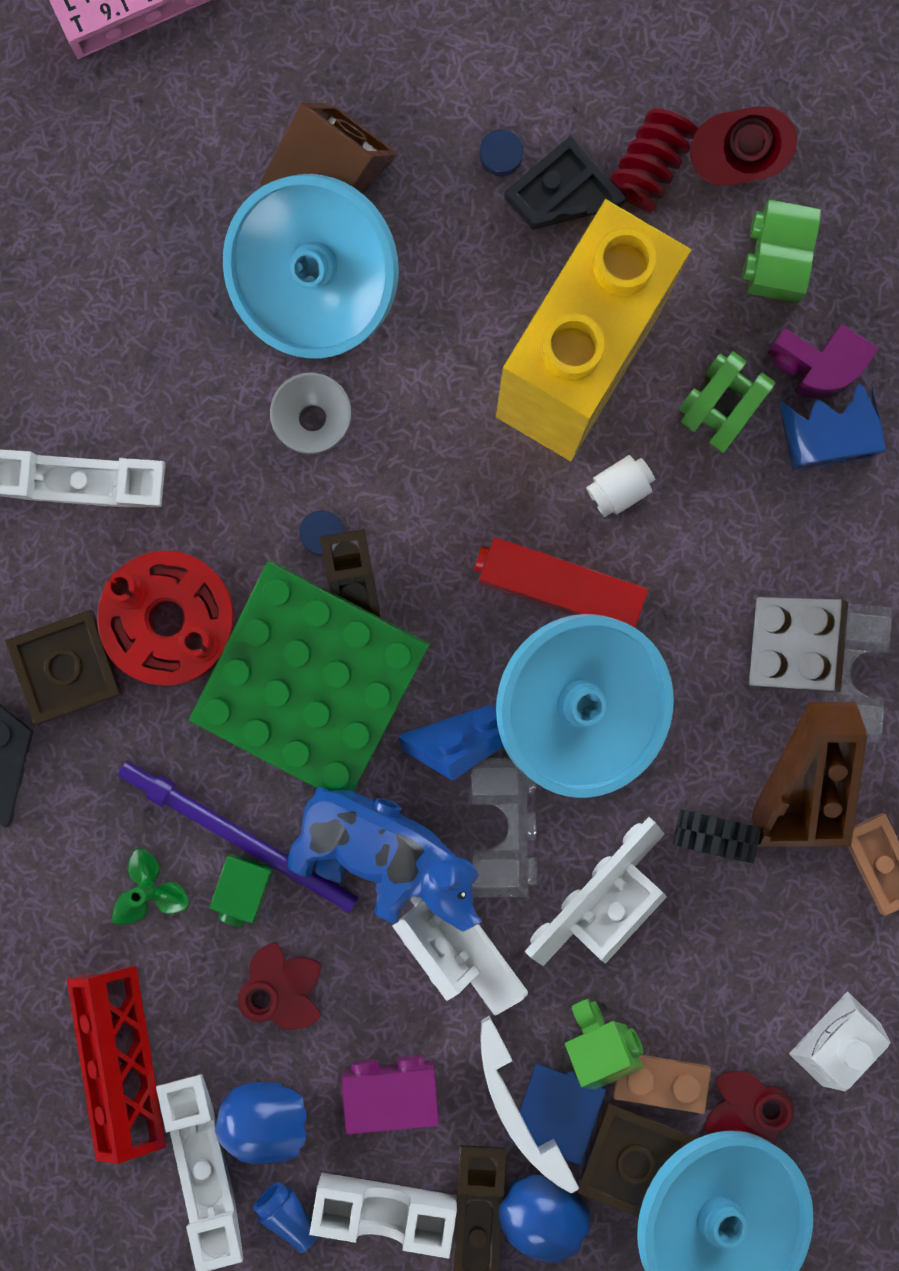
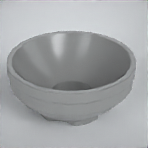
(307, 391)

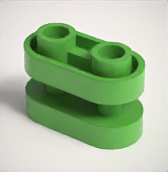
(700, 406)

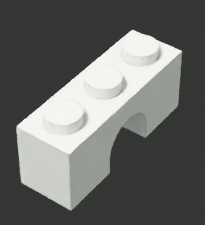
(410, 1215)

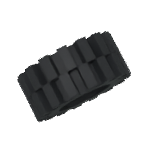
(717, 836)

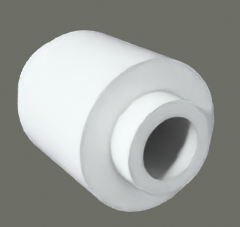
(621, 485)

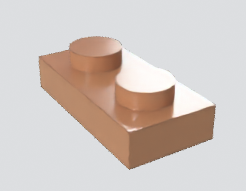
(877, 858)
(666, 1085)

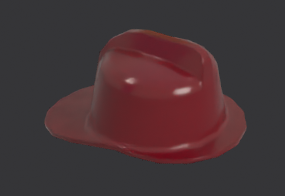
(753, 134)

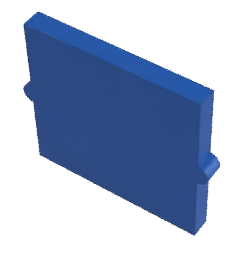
(561, 1110)

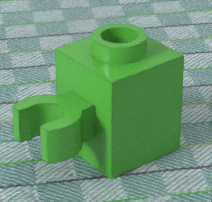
(603, 1050)

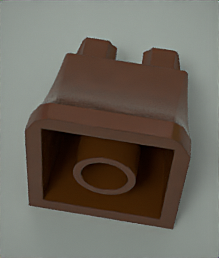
(331, 145)

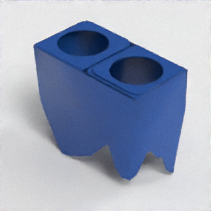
(834, 434)

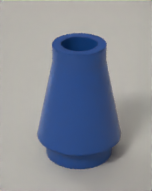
(285, 1216)

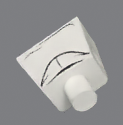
(842, 1045)

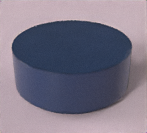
(501, 152)
(317, 525)

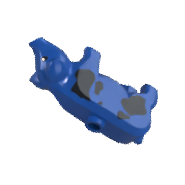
(385, 848)

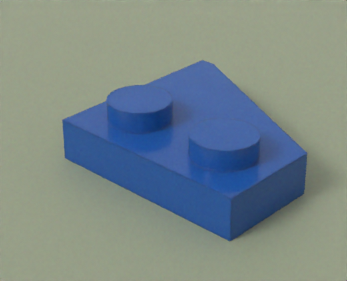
(456, 742)

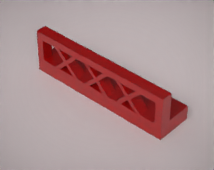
(101, 1070)

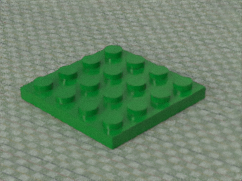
(308, 680)

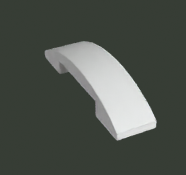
(81, 480)
(546, 1157)
(202, 1173)

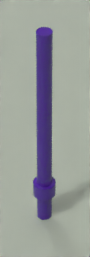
(162, 792)

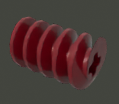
(651, 154)

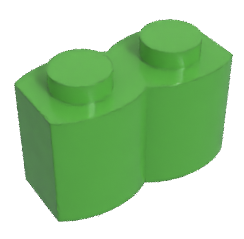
(782, 251)

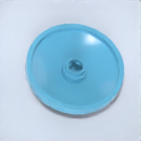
(310, 265)
(584, 705)
(726, 1208)

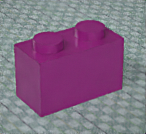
(390, 1096)

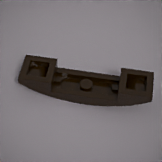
(350, 568)
(477, 1216)

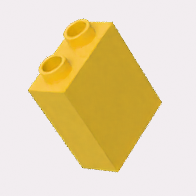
(588, 329)

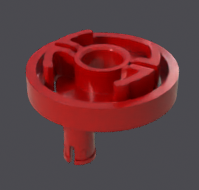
(136, 595)

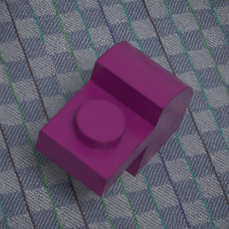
(827, 370)

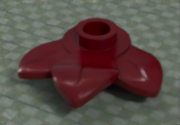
(286, 985)
(744, 1107)

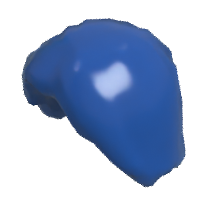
(262, 1123)
(543, 1219)

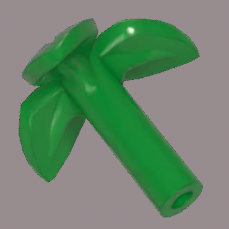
(133, 905)

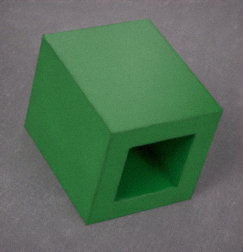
(241, 890)

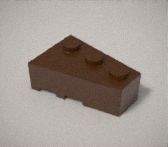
(815, 781)

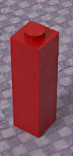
(558, 582)

